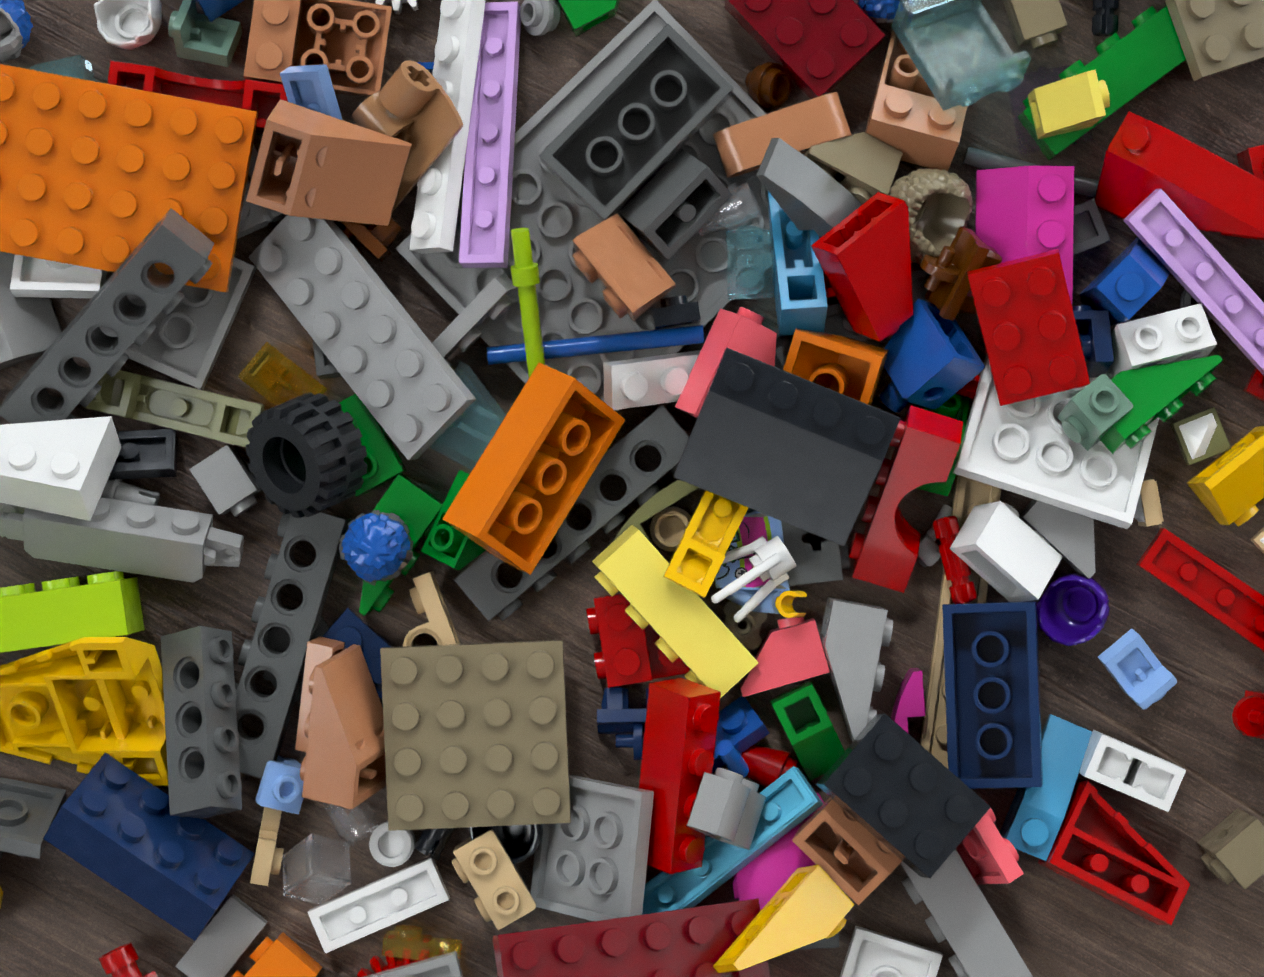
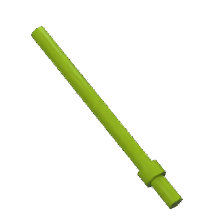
(525, 277)

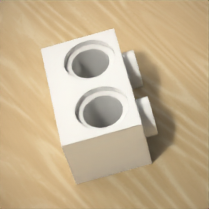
(1162, 339)
(1131, 771)

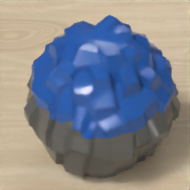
(377, 546)

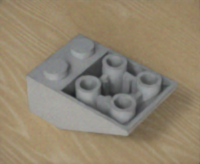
(852, 647)

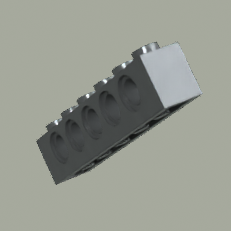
(169, 242)
(658, 430)
(301, 624)

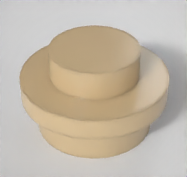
(668, 527)

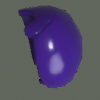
(1073, 609)

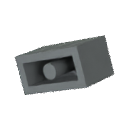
(675, 204)

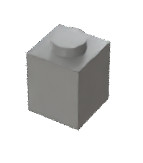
(227, 481)

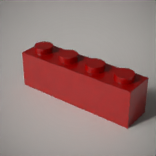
(674, 758)

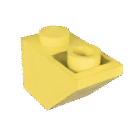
(1069, 104)

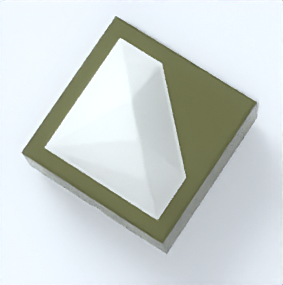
(1200, 436)

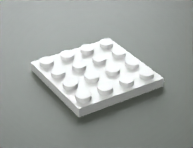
(1029, 454)

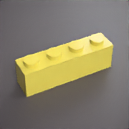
(677, 615)

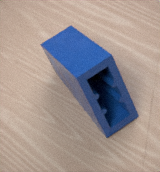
(1126, 283)

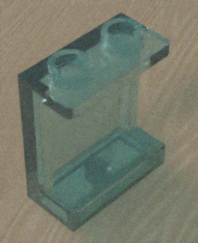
(958, 50)

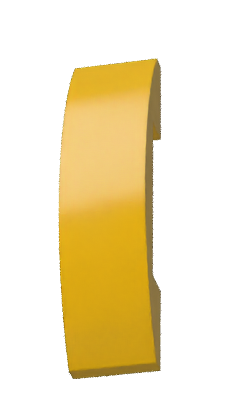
(705, 543)

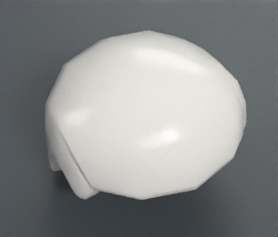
(128, 22)

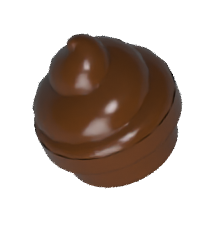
(768, 84)

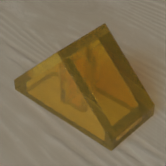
(278, 376)

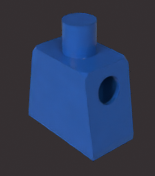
(928, 360)

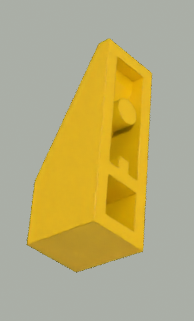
(798, 914)

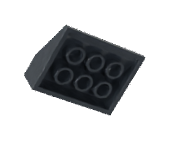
(786, 446)

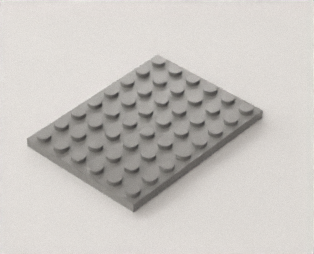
(555, 216)

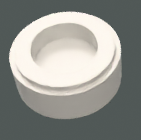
(391, 847)

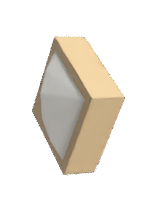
(1149, 507)

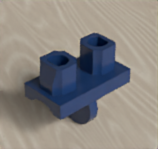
(620, 720)

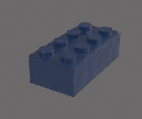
(993, 694)
(162, 861)

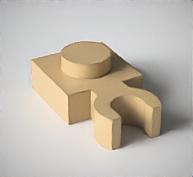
(267, 856)

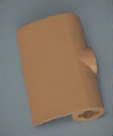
(416, 111)

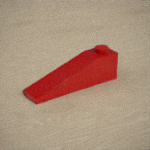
(1201, 184)

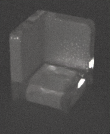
(316, 869)

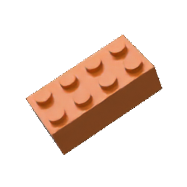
(534, 468)

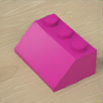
(1027, 212)

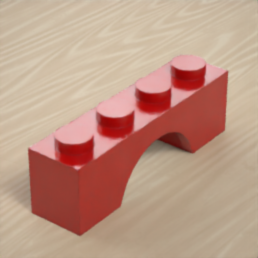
(239, 94)
(922, 455)

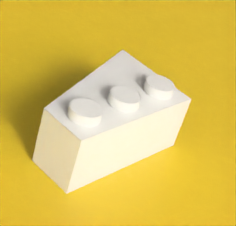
(57, 464)

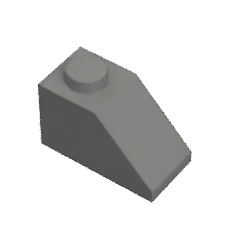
(1066, 532)

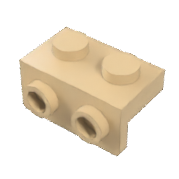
(494, 878)

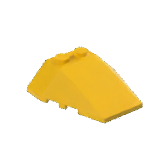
(87, 703)

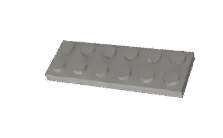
(363, 331)

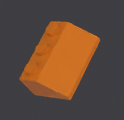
(836, 363)

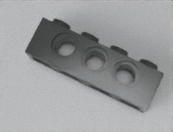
(201, 723)

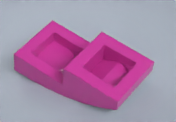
(909, 699)

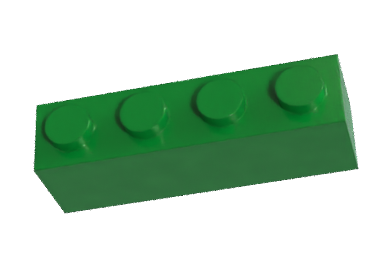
(1126, 67)

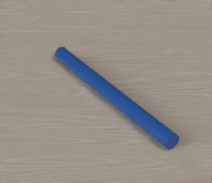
(601, 344)

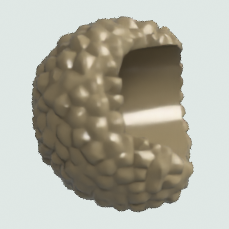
(936, 207)

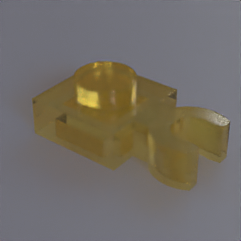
(410, 943)

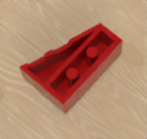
(1113, 860)

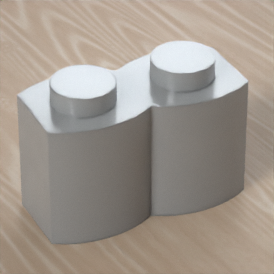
(727, 808)

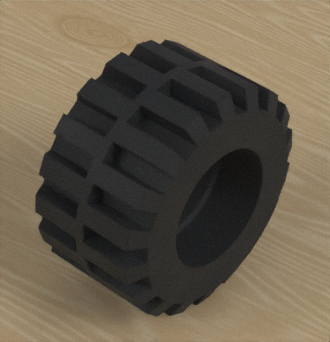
(306, 455)

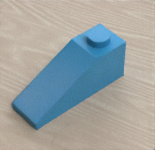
(796, 275)
(1040, 811)

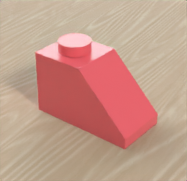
(786, 657)

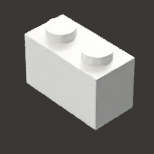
(1006, 552)

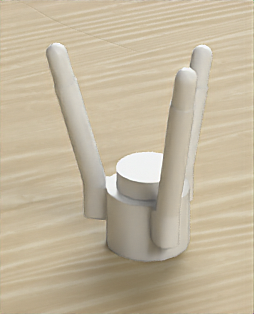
(770, 561)

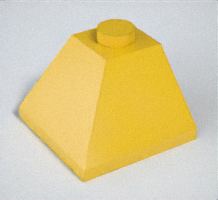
(1234, 480)

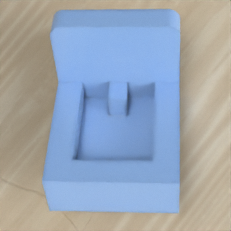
(1137, 669)
(281, 786)

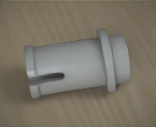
(122, 491)

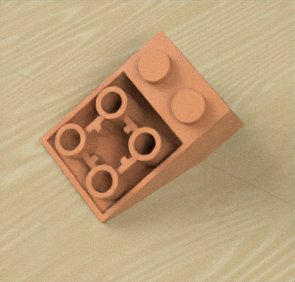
(318, 32)
(909, 115)
(326, 168)
(623, 266)
(343, 733)
(845, 850)

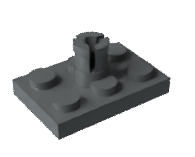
(26, 816)

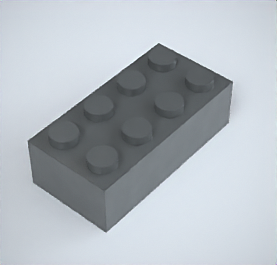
(636, 123)

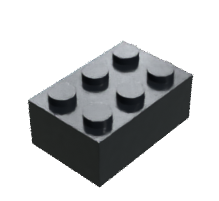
(903, 795)

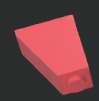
(730, 330)

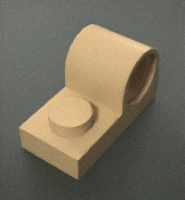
(429, 599)

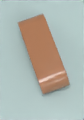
(798, 125)

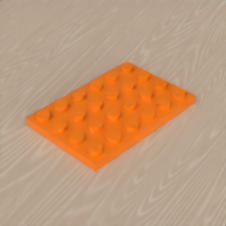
(104, 162)

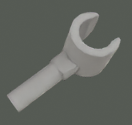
(928, 549)

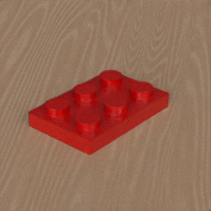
(1028, 327)

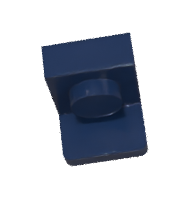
(1094, 338)

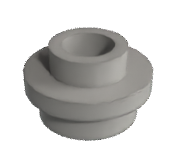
(540, 16)

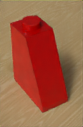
(871, 266)

